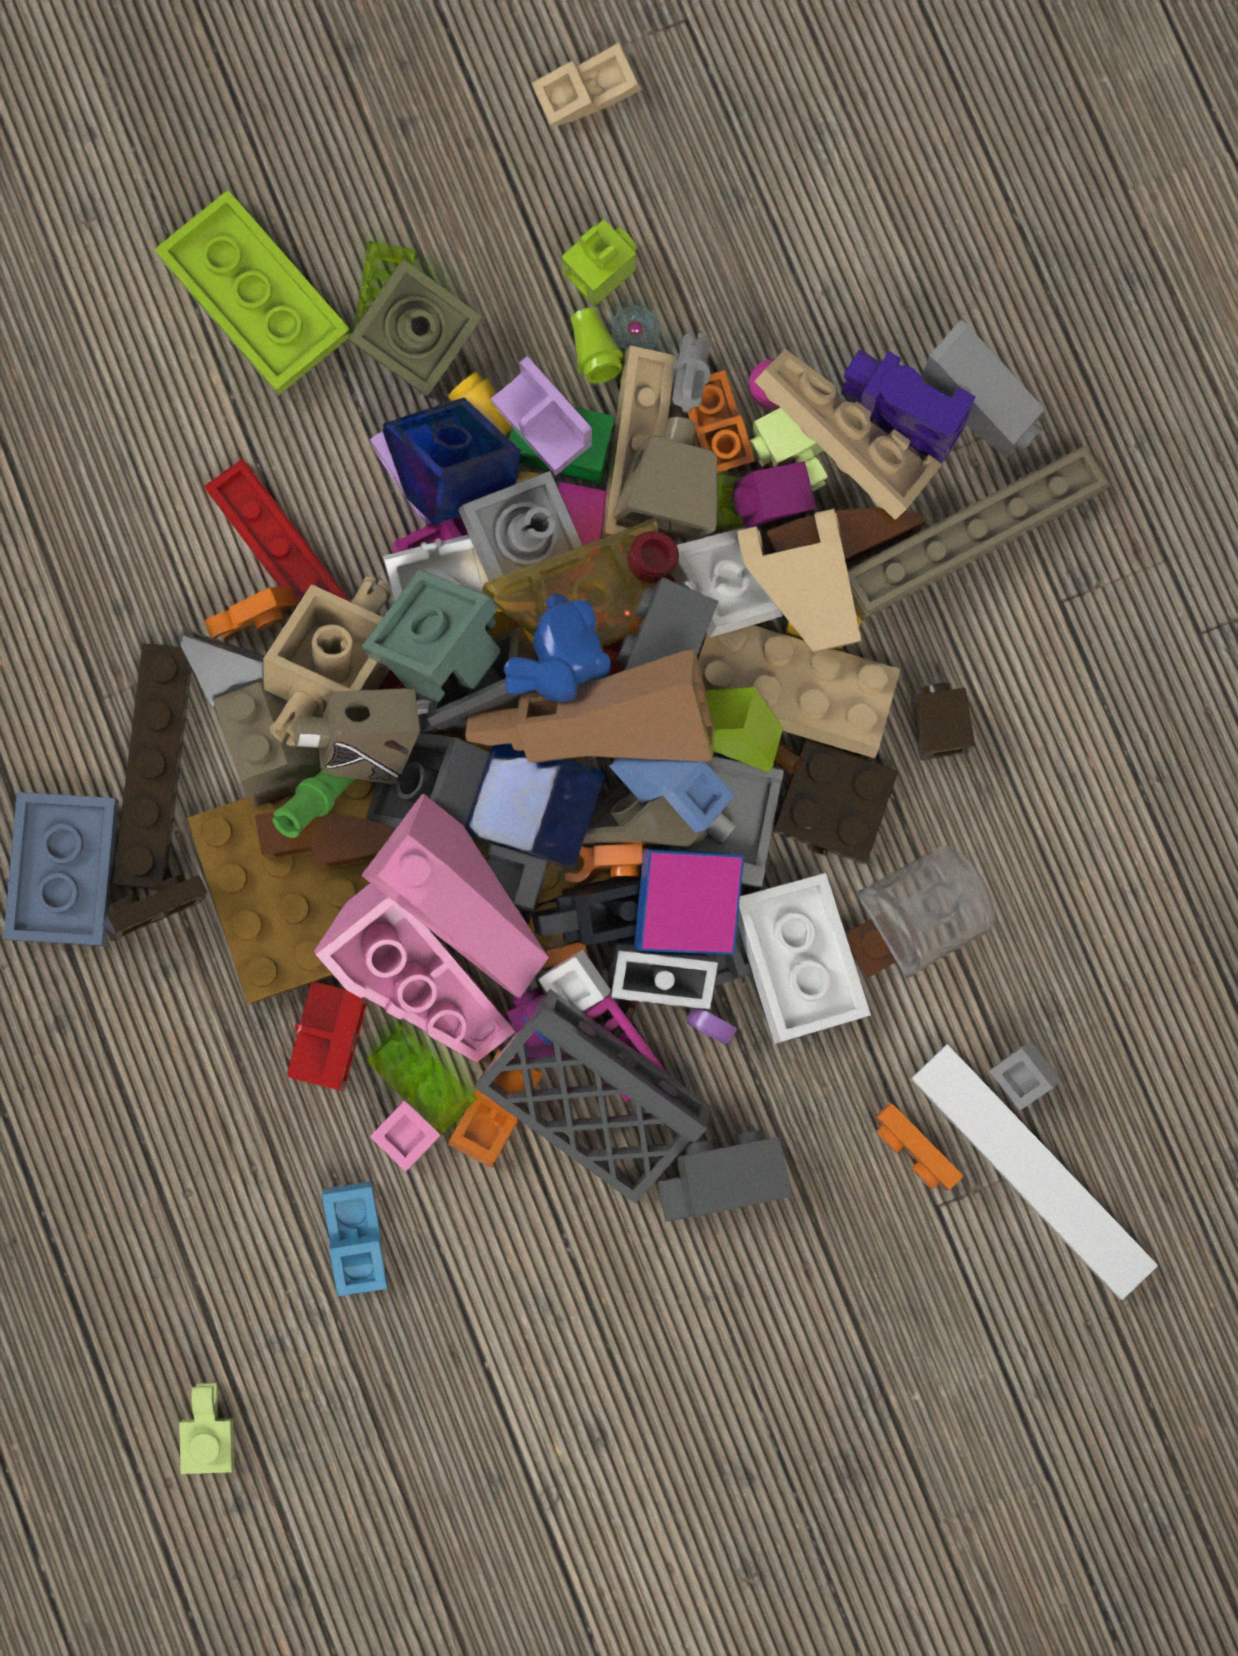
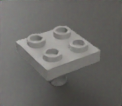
(519, 526)

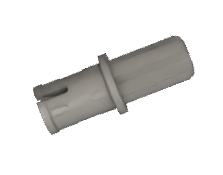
(691, 372)

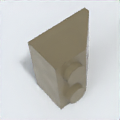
(263, 763)

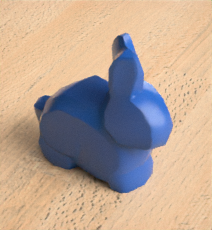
(566, 653)

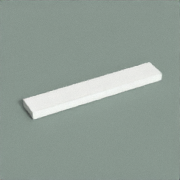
(1034, 1172)

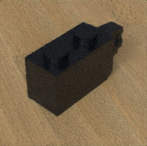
(592, 912)

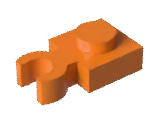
(260, 609)

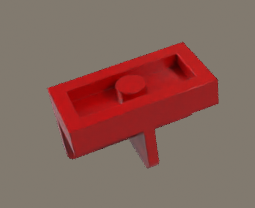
(327, 1036)

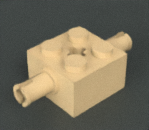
(323, 653)

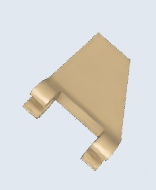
(808, 584)

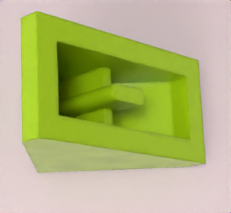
(744, 726)

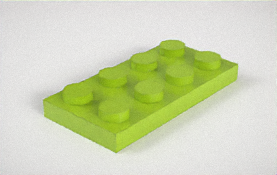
(253, 292)

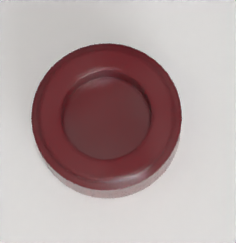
(652, 556)

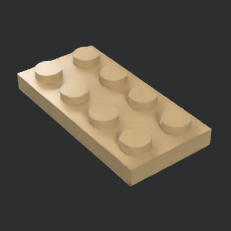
(811, 693)

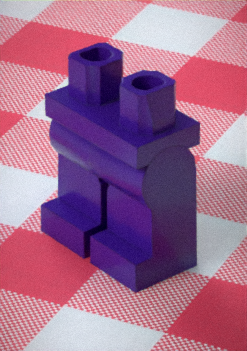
(907, 403)

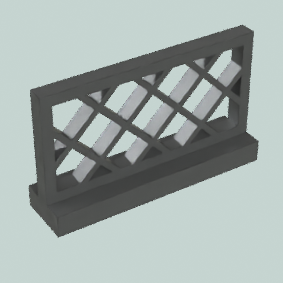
(609, 1060)

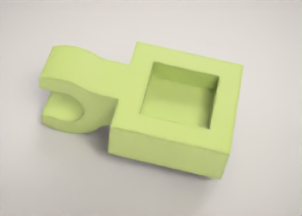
(206, 1439)

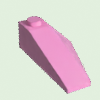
(449, 887)
(411, 973)

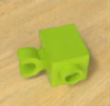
(599, 261)

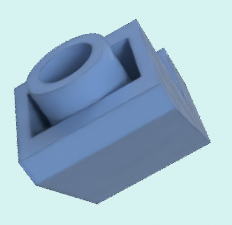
(687, 786)

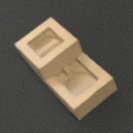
(588, 87)

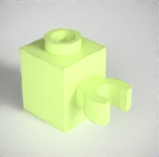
(781, 442)

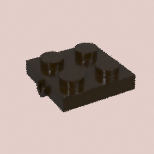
(835, 801)

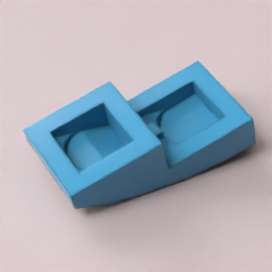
(355, 1238)

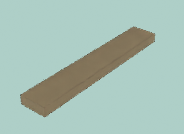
(975, 531)

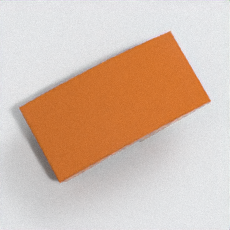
(720, 425)

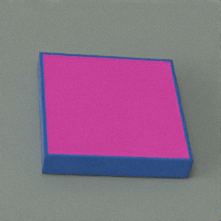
(688, 901)

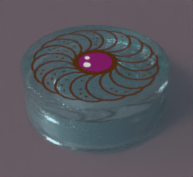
(635, 327)

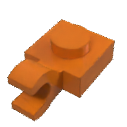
(621, 860)

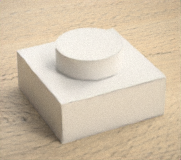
(576, 981)

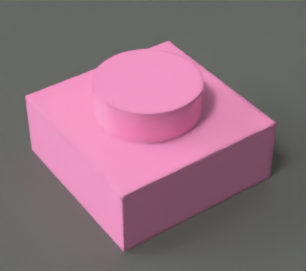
(405, 1136)

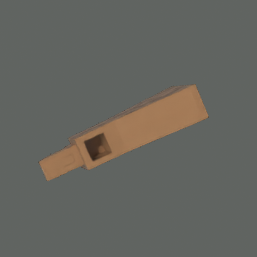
(636, 713)

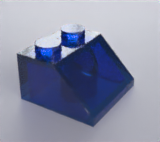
(450, 458)
(535, 805)

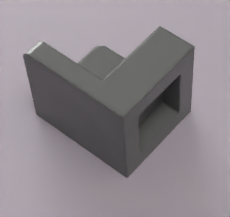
(519, 875)

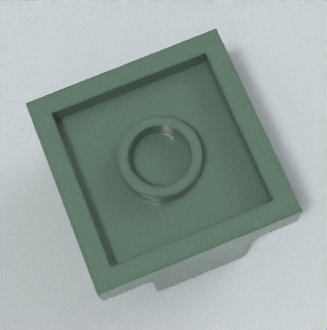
(433, 632)

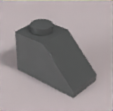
(661, 976)

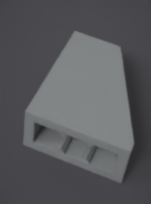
(1003, 408)

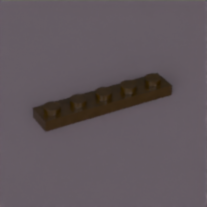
(153, 767)

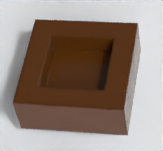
(869, 949)

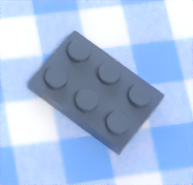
(61, 869)

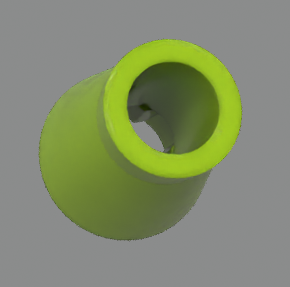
(596, 349)

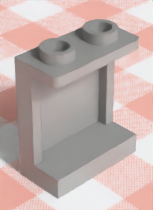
(752, 812)

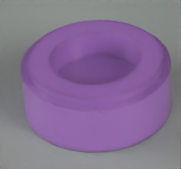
(711, 1025)

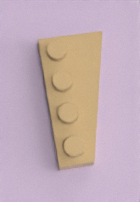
(844, 431)

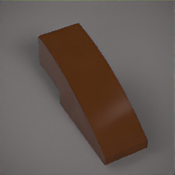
(862, 532)
(333, 839)

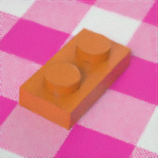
(931, 1164)

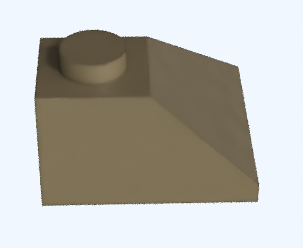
(628, 821)

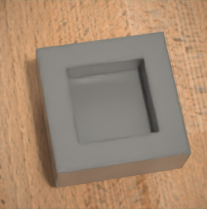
(1025, 1075)

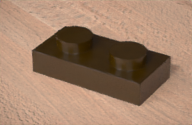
(172, 897)

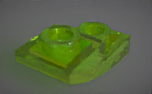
(421, 1080)

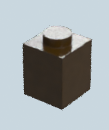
(942, 721)

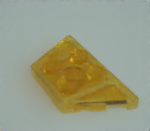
(587, 573)

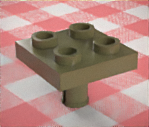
(414, 327)

